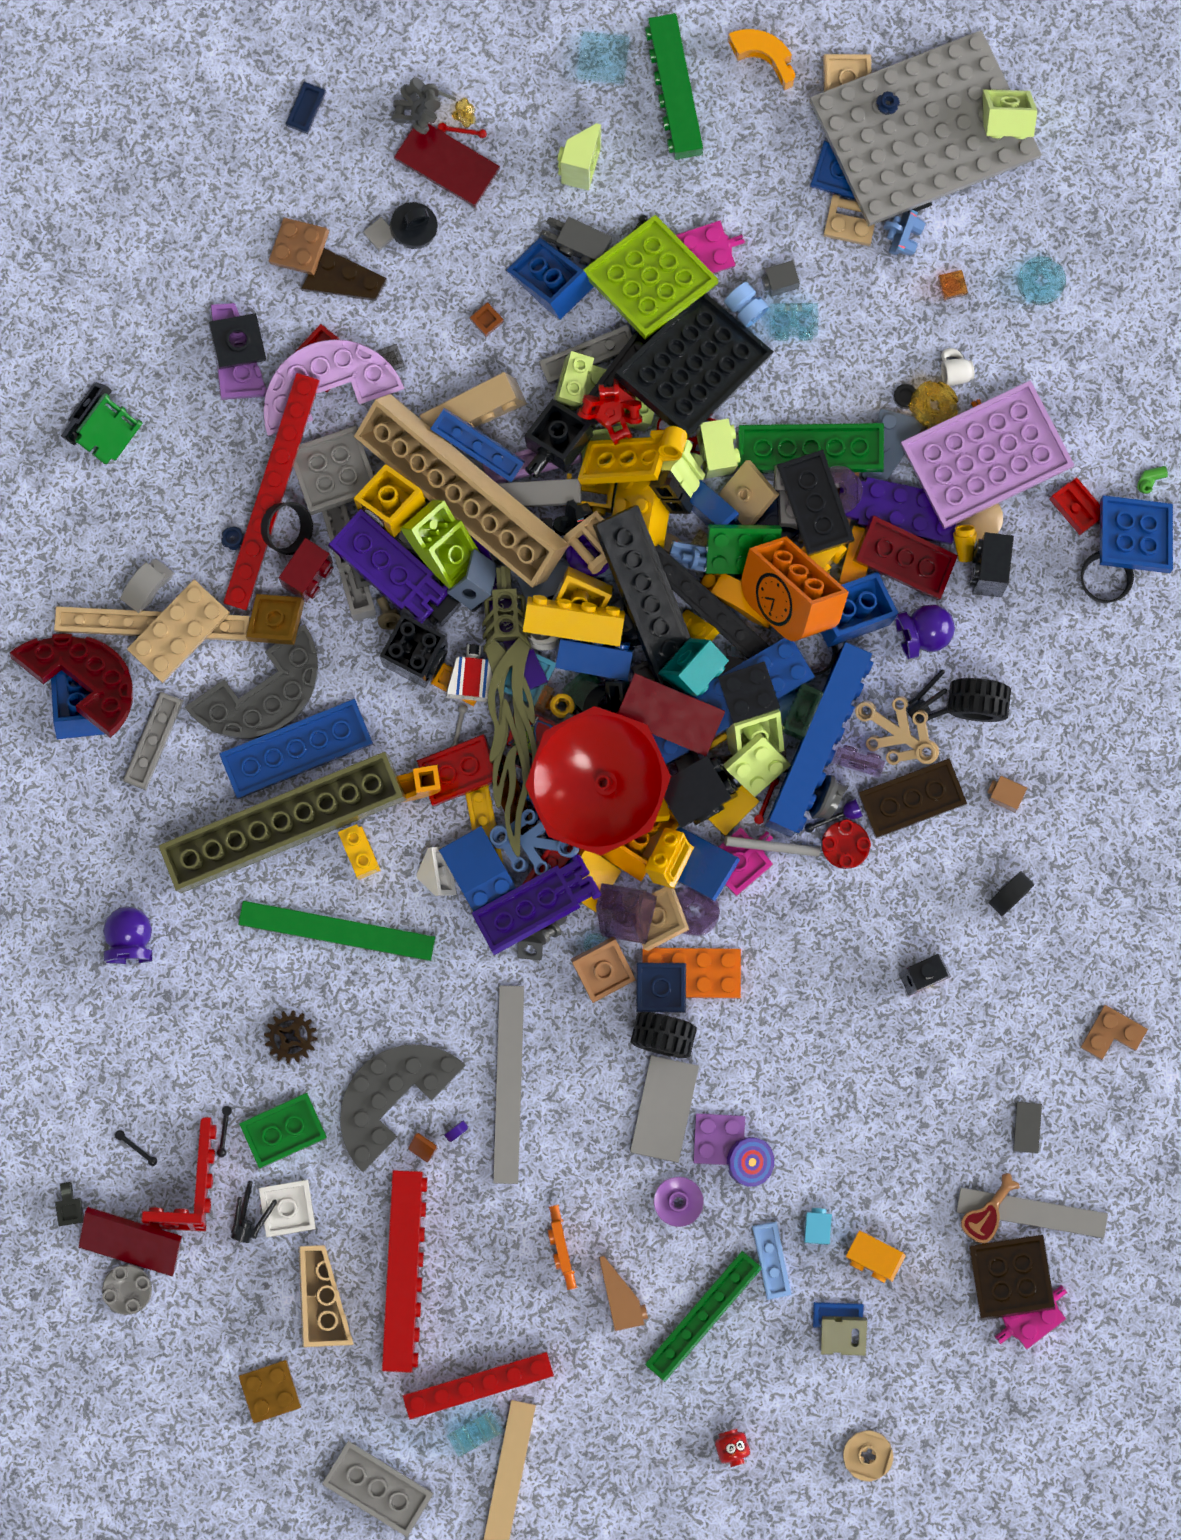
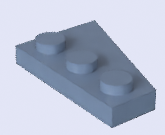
(896, 429)

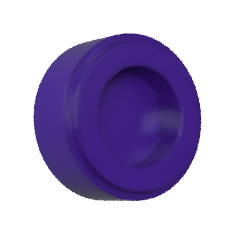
(456, 1131)

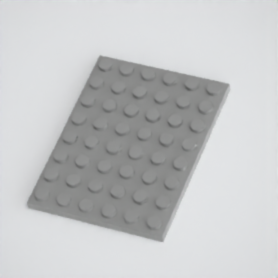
(933, 138)

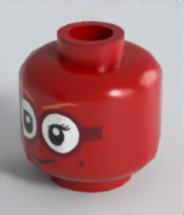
(732, 1447)

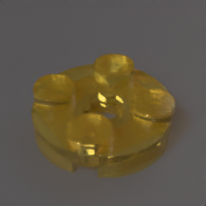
(933, 392)

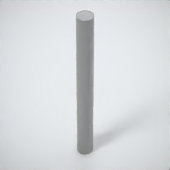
(772, 846)

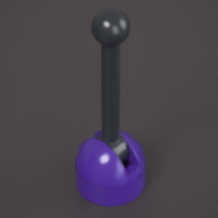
(850, 810)

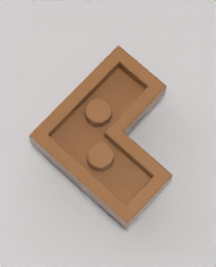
(1112, 1026)

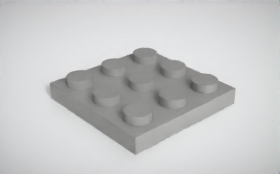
(332, 470)

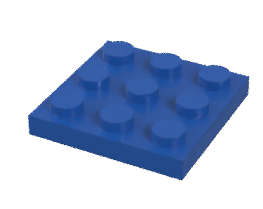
(1136, 534)

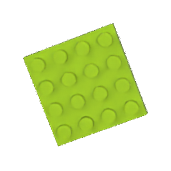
(650, 277)

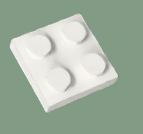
(293, 1208)

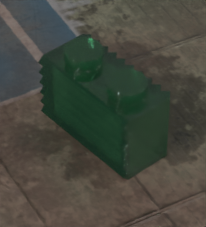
(801, 711)

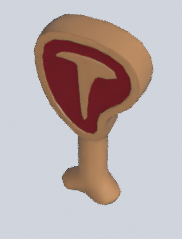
(983, 1223)

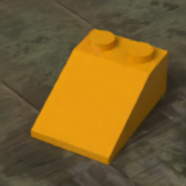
(636, 854)

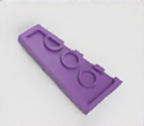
(242, 380)

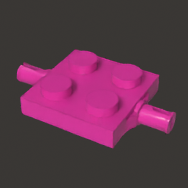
(712, 246)
(751, 864)
(1032, 1326)

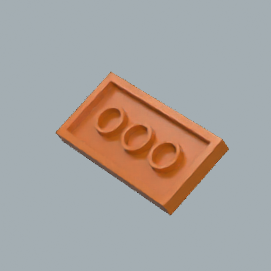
(708, 970)

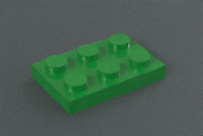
(730, 544)
(283, 1130)

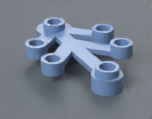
(529, 842)

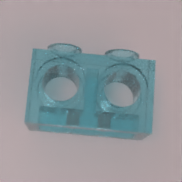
(793, 314)
(474, 1433)

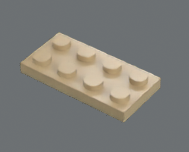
(178, 631)

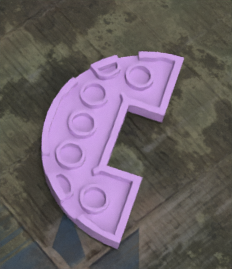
(334, 365)

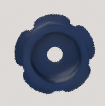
(885, 108)
(226, 538)

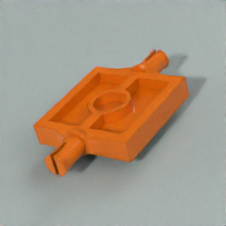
(557, 1237)

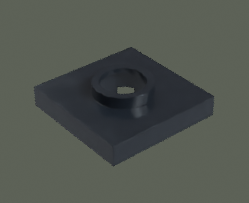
(230, 356)

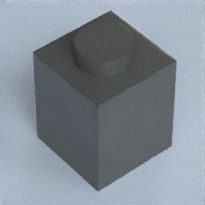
(781, 278)

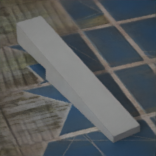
(359, 599)

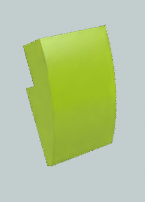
(440, 542)

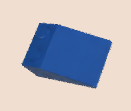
(550, 278)
(66, 719)
(477, 868)

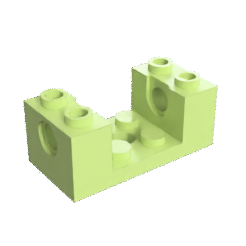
(579, 378)

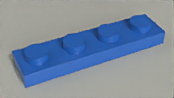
(477, 445)

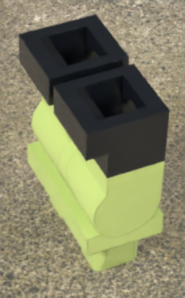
(679, 481)

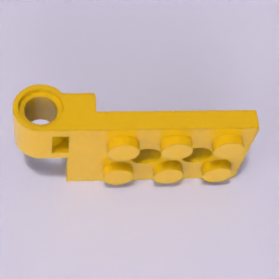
(646, 452)

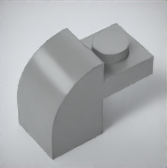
(145, 584)

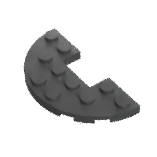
(269, 704)
(380, 1086)

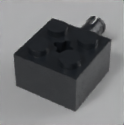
(556, 438)

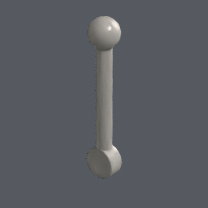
(462, 710)

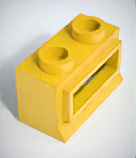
(605, 488)
(359, 851)
(669, 858)

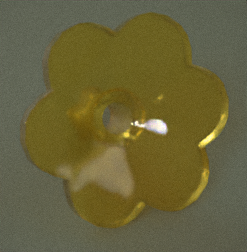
(464, 112)

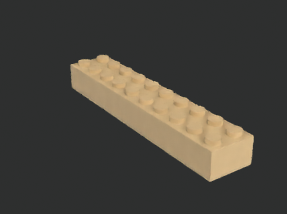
(471, 495)

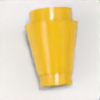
(965, 541)
(562, 698)

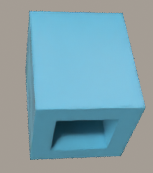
(817, 1227)

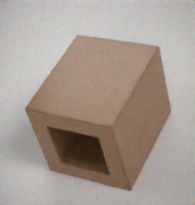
(1006, 793)

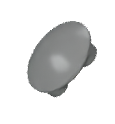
(126, 1289)

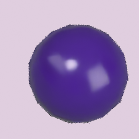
(927, 629)
(127, 934)

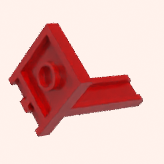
(181, 1218)

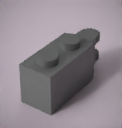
(577, 240)

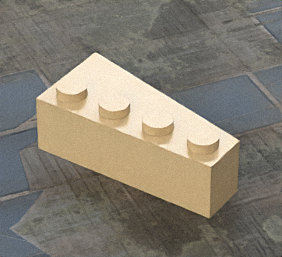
(482, 402)
(321, 1308)

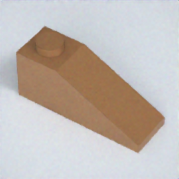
(623, 1303)

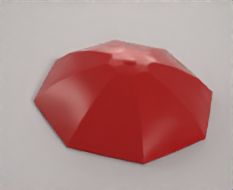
(598, 780)

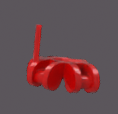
(610, 410)

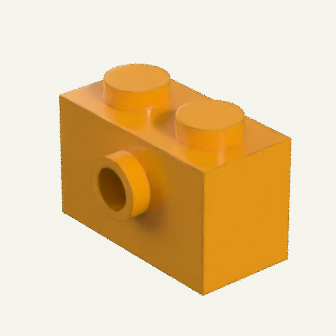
(875, 1256)

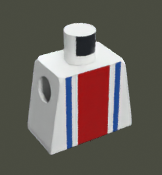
(470, 676)

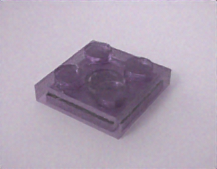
(868, 764)

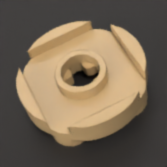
(874, 1468)

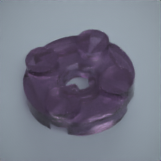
(850, 483)
(709, 912)

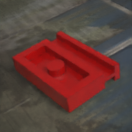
(1077, 506)

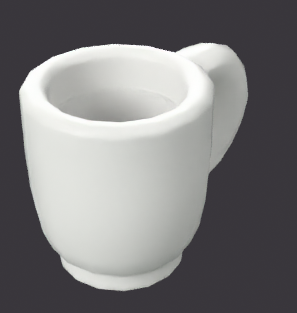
(956, 370)

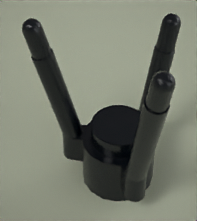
(915, 704)
(242, 1228)

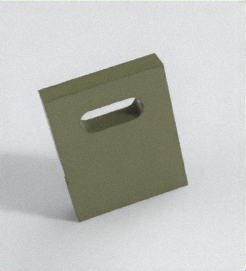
(837, 1335)

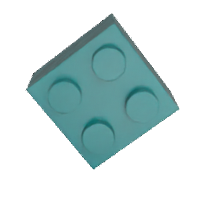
(694, 666)

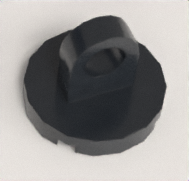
(413, 225)

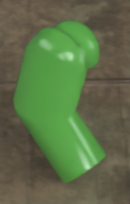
(1149, 477)

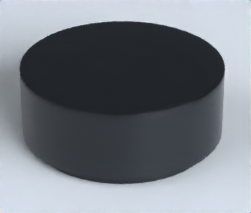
(903, 395)

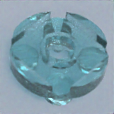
(1049, 270)

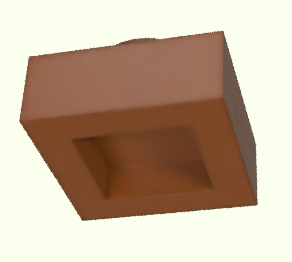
(486, 319)

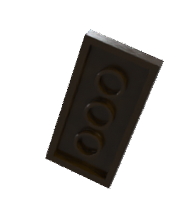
(912, 798)

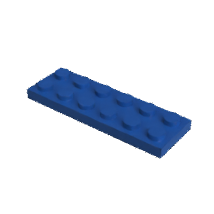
(296, 749)

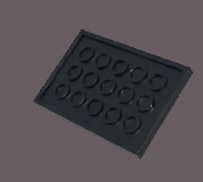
(693, 364)

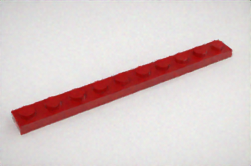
(272, 490)

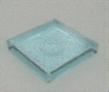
(603, 58)

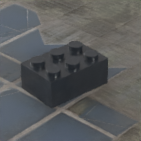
(992, 564)

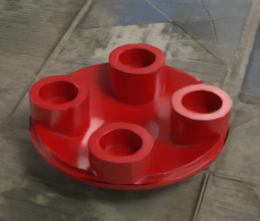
(845, 844)

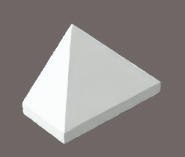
(435, 874)

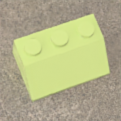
(580, 157)

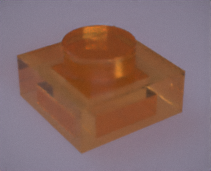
(953, 285)
(544, 699)

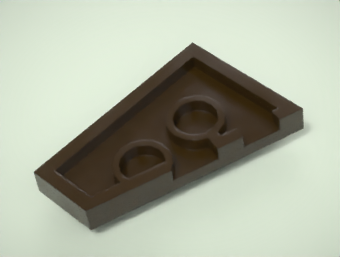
(345, 278)

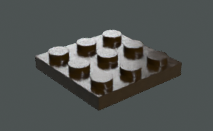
(1012, 1277)

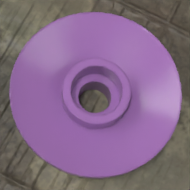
(691, 1197)

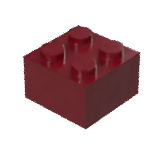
(306, 570)

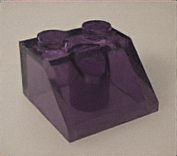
(625, 913)

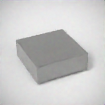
(379, 234)

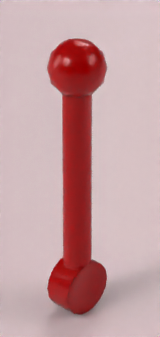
(481, 133)
(759, 819)

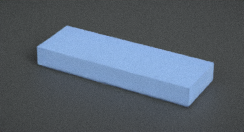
(771, 1260)

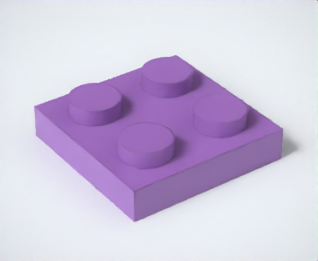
(716, 1136)

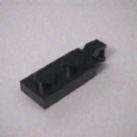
(83, 410)

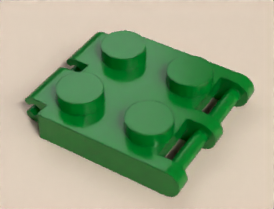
(107, 430)

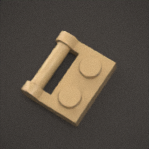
(847, 227)
(586, 528)

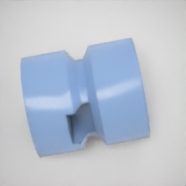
(746, 304)

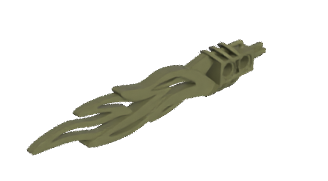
(500, 664)

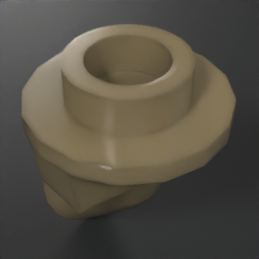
(389, 618)

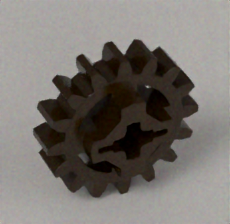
(296, 1027)

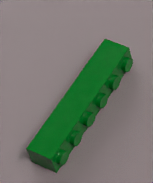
(675, 86)

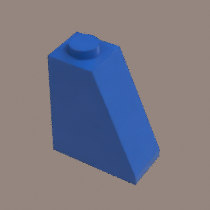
(712, 508)

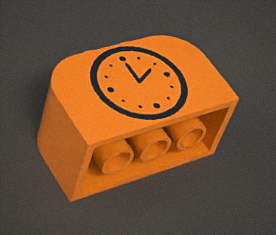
(791, 590)

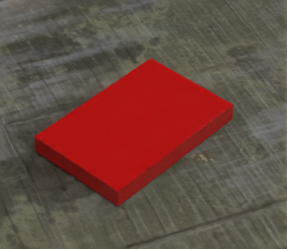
(461, 769)

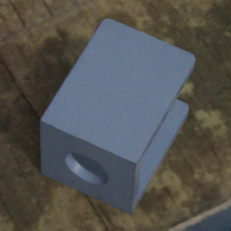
(477, 583)

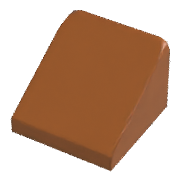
(422, 1147)

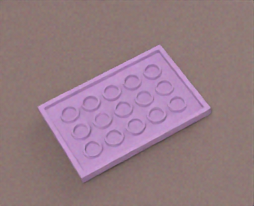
(987, 454)

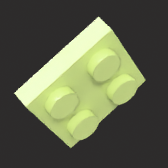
(757, 764)

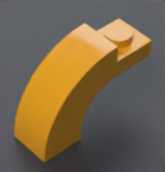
(763, 45)
(730, 592)
(420, 783)

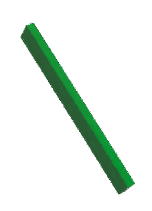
(337, 931)

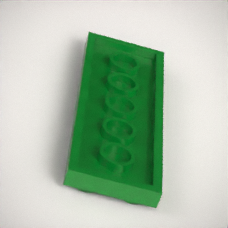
(847, 445)

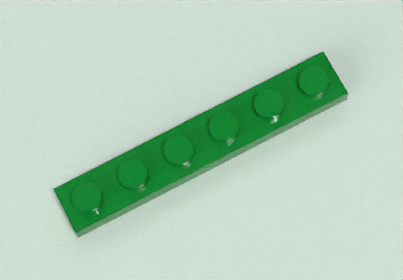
(703, 1316)

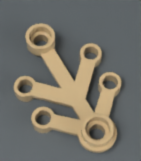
(900, 734)

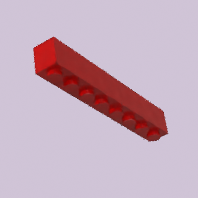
(402, 1271)

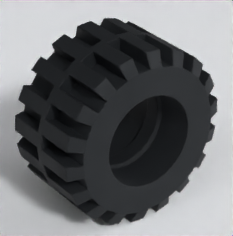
(979, 700)
(663, 1034)

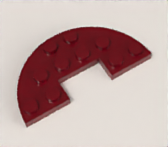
(89, 664)

